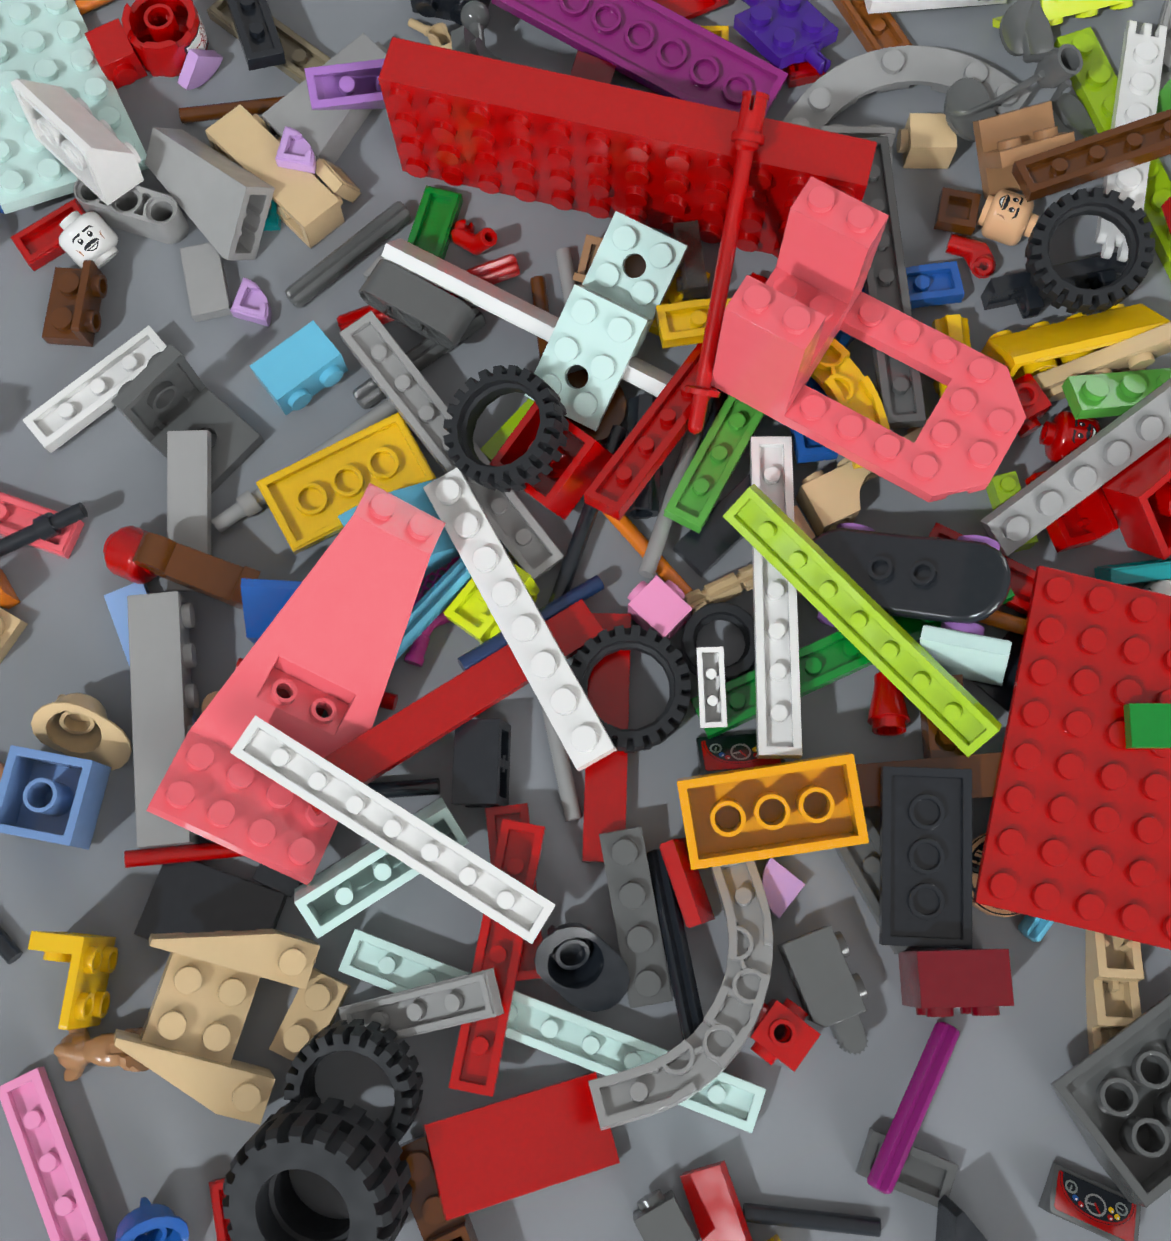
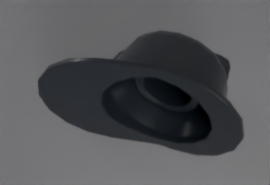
(582, 967)

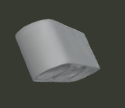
(146, 216)

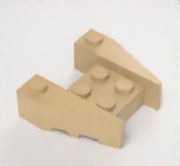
(204, 1009)

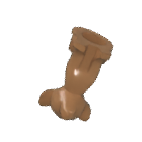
(79, 1050)

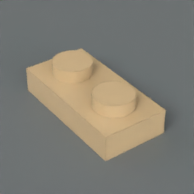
(309, 1013)

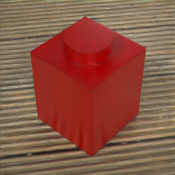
(115, 54)

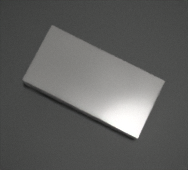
(205, 282)

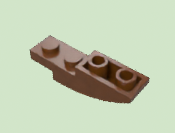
(426, 1200)

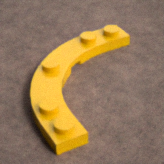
(836, 373)

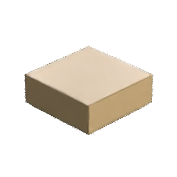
(337, 180)

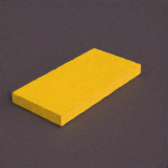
(333, 480)

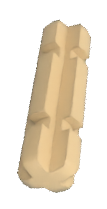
(721, 589)

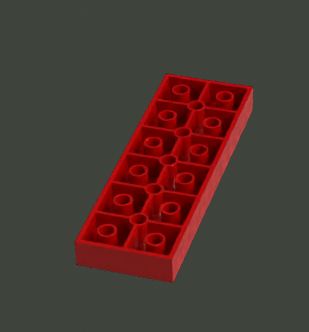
(601, 145)

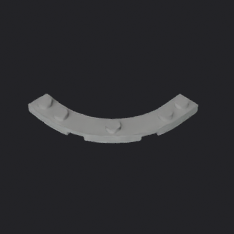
(896, 69)
(724, 1029)

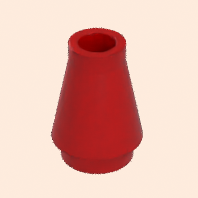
(887, 708)

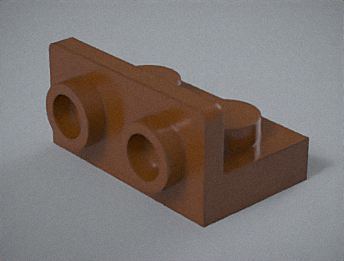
(75, 305)

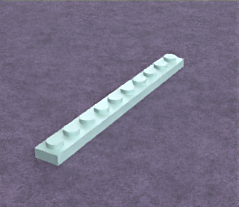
(552, 1028)

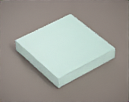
(969, 654)

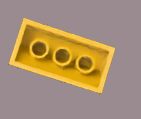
(1051, 345)

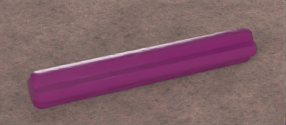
(913, 1108)

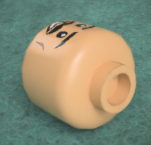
(1007, 217)

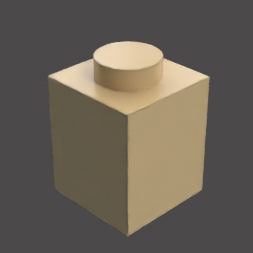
(926, 141)

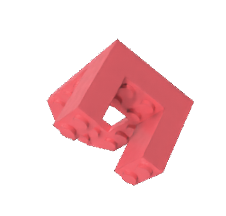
(784, 327)

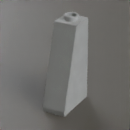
(324, 130)
(212, 190)

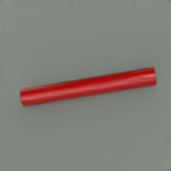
(177, 854)

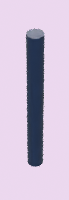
(582, 591)

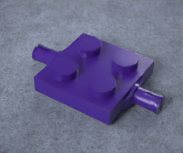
(787, 32)

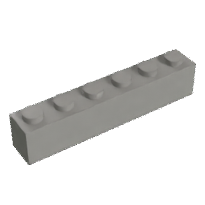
(159, 703)

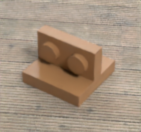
(1011, 138)

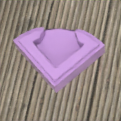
(199, 68)
(295, 152)
(251, 304)
(779, 886)

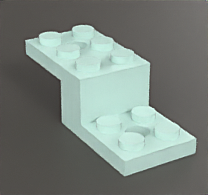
(608, 317)

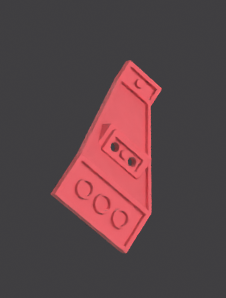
(329, 652)

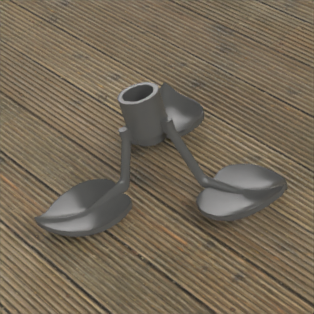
(1027, 33)

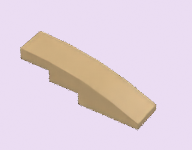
(1111, 985)

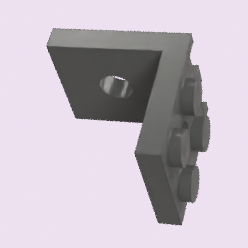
(174, 399)

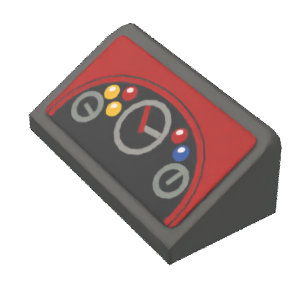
(1090, 1205)

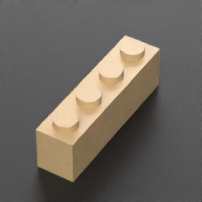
(300, 197)

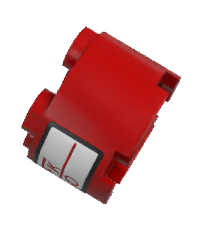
(163, 33)

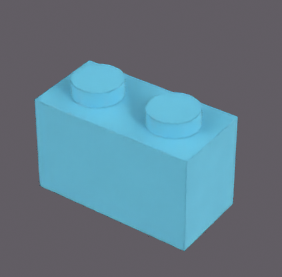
(300, 368)

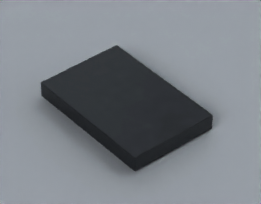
(205, 899)

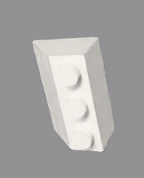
(79, 139)

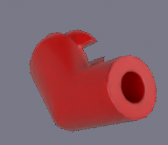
(477, 243)

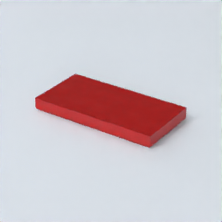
(517, 1146)

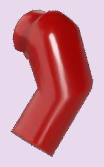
(975, 253)

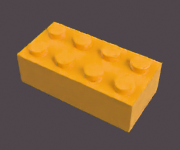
(772, 810)

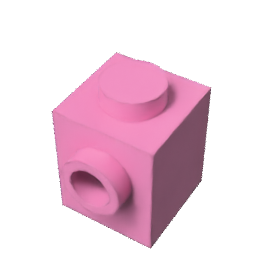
(659, 607)

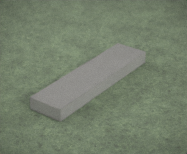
(189, 492)
(431, 1005)

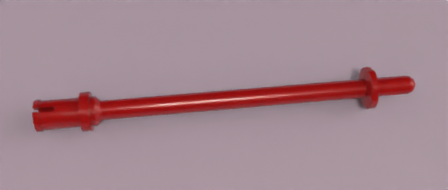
(746, 141)

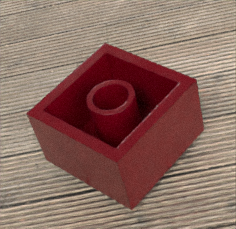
(956, 978)

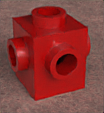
(797, 1035)

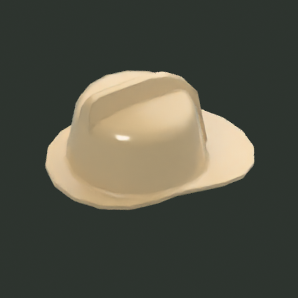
(81, 729)

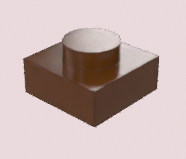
(957, 211)

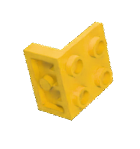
(90, 964)

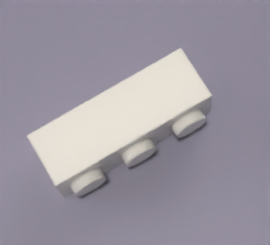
(711, 687)

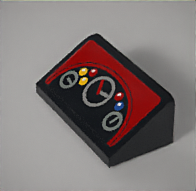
(729, 753)

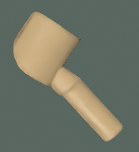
(437, 33)

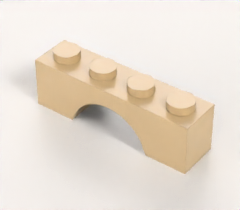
(836, 495)

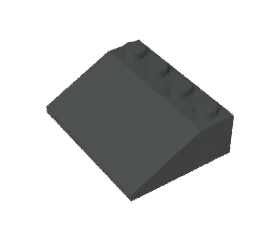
(1124, 1104)

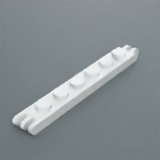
(1134, 99)

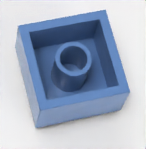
(51, 796)

